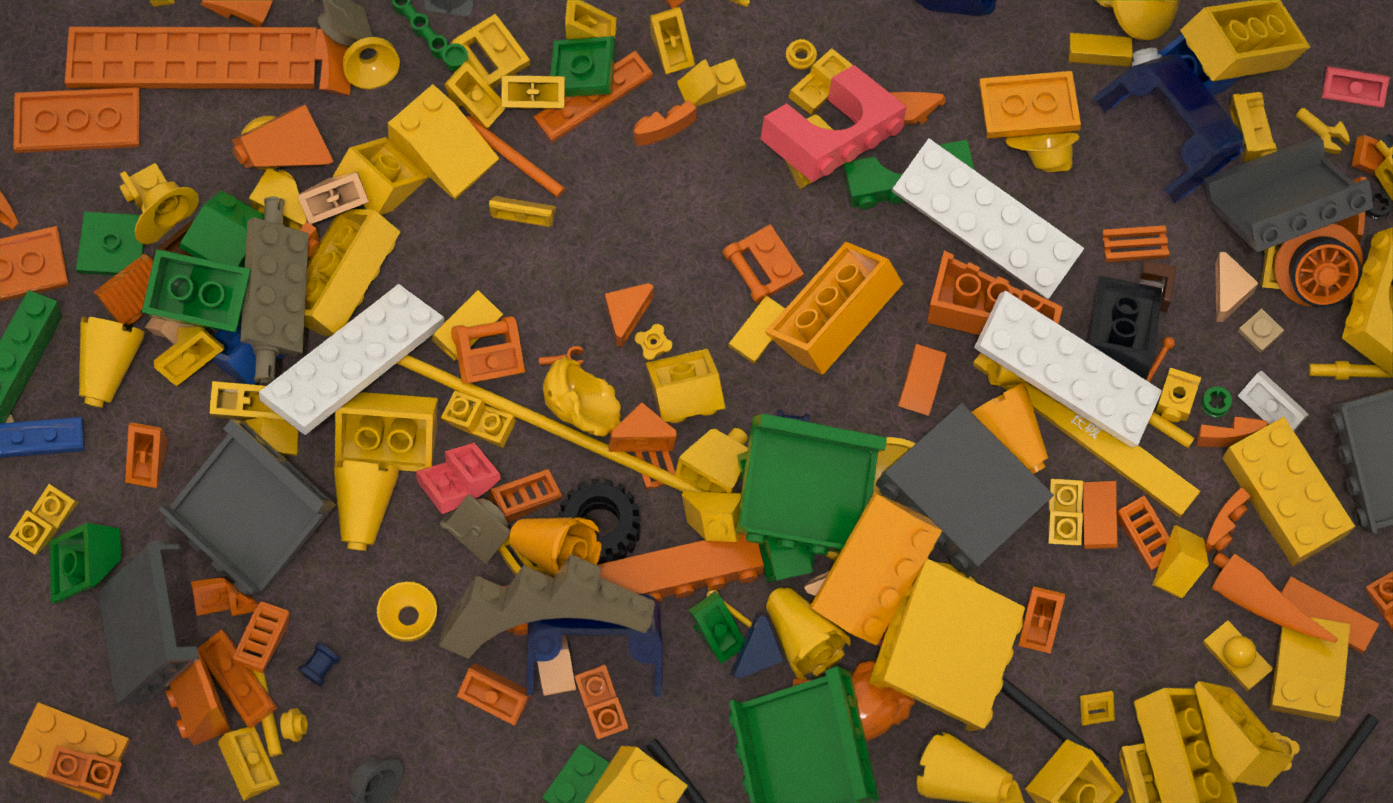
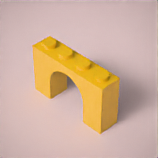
(1371, 318)

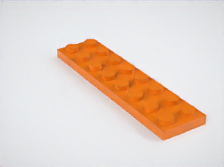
(191, 57)

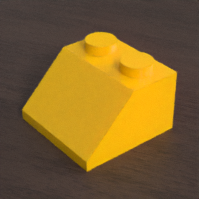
(384, 173)
(686, 386)
(1074, 777)

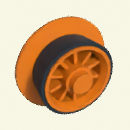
(1319, 266)

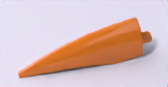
(1254, 592)

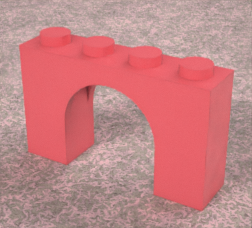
(819, 150)

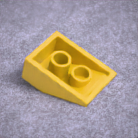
(441, 142)
(1310, 672)
(1238, 737)
(636, 779)

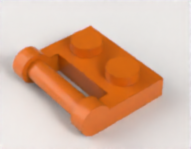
(772, 259)
(491, 360)

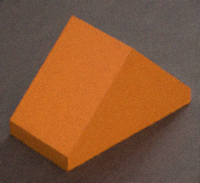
(626, 309)
(642, 433)
(145, 454)
(1041, 619)

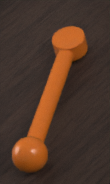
(1168, 343)

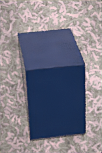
(758, 649)

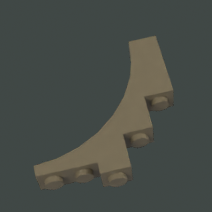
(535, 596)

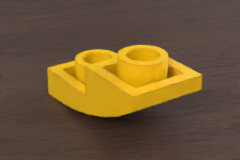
(478, 419)
(1065, 512)
(43, 520)

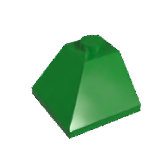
(82, 559)

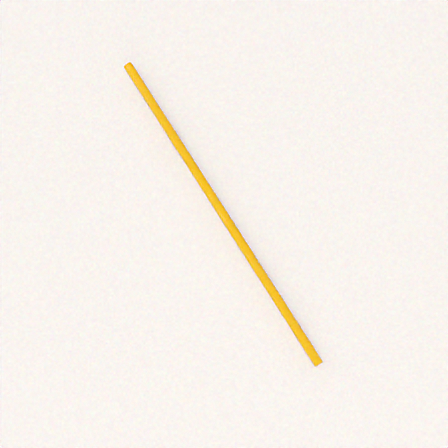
(551, 426)

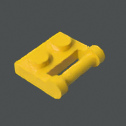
(498, 47)

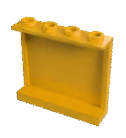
(949, 645)

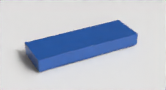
(41, 437)

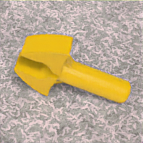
(1324, 131)

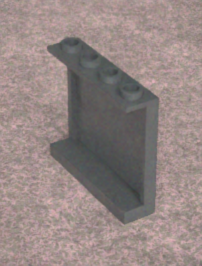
(1285, 194)
(1367, 450)
(966, 487)
(248, 509)
(141, 628)

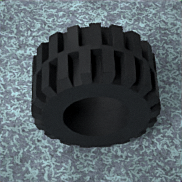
(616, 501)

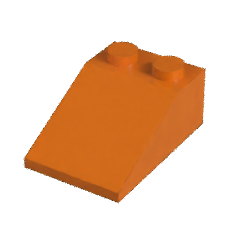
(198, 704)

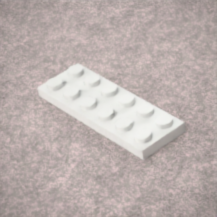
(987, 219)
(351, 359)
(1068, 369)

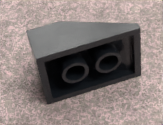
(1125, 323)

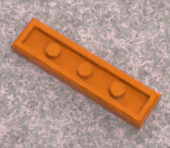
(627, 76)

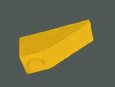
(238, 402)

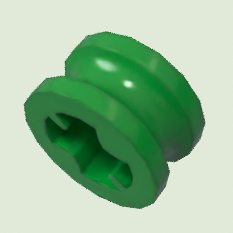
(1215, 412)

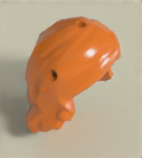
(878, 707)

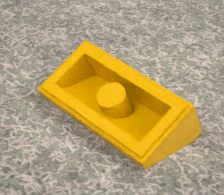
(1100, 49)
(522, 211)
(248, 762)

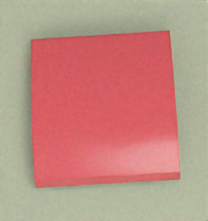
(462, 474)

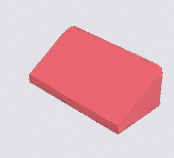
(1355, 86)

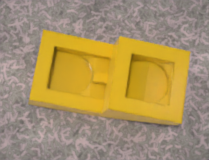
(815, 87)

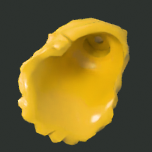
(581, 398)

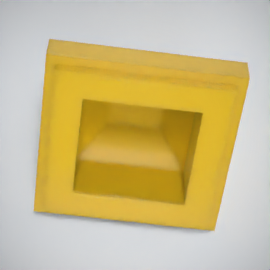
(1096, 701)

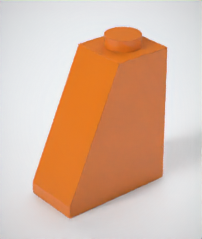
(283, 142)

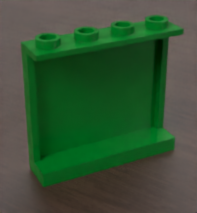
(805, 483)
(805, 744)

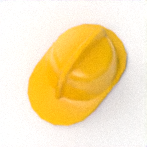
(1047, 151)
(163, 209)

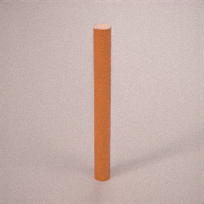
(518, 159)

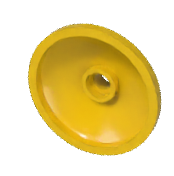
(1145, 17)

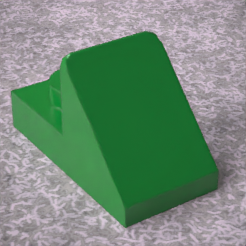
(716, 627)

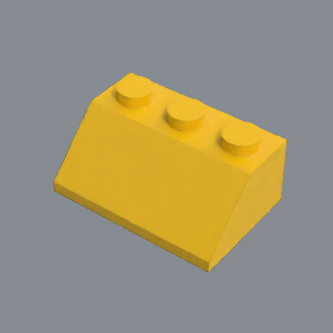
(387, 430)

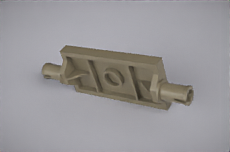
(275, 289)

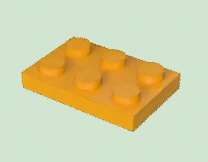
(1029, 104)
(52, 728)

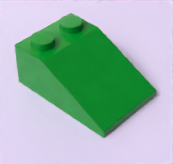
(196, 291)

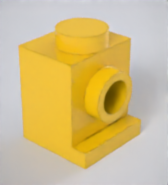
(1182, 383)

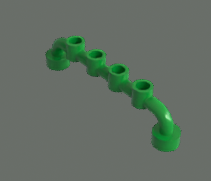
(452, 55)

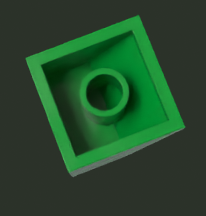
(220, 230)

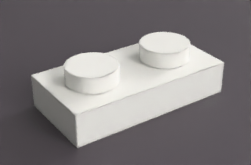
(1271, 401)

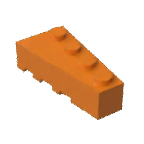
(967, 296)

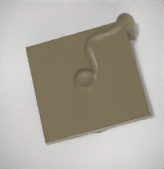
(344, 21)
(478, 526)

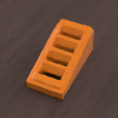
(519, 510)
(1129, 527)
(270, 619)

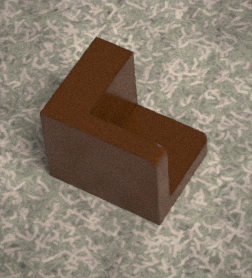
(1159, 276)

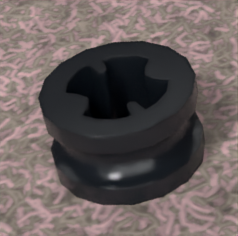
(1383, 197)

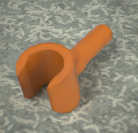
(550, 360)

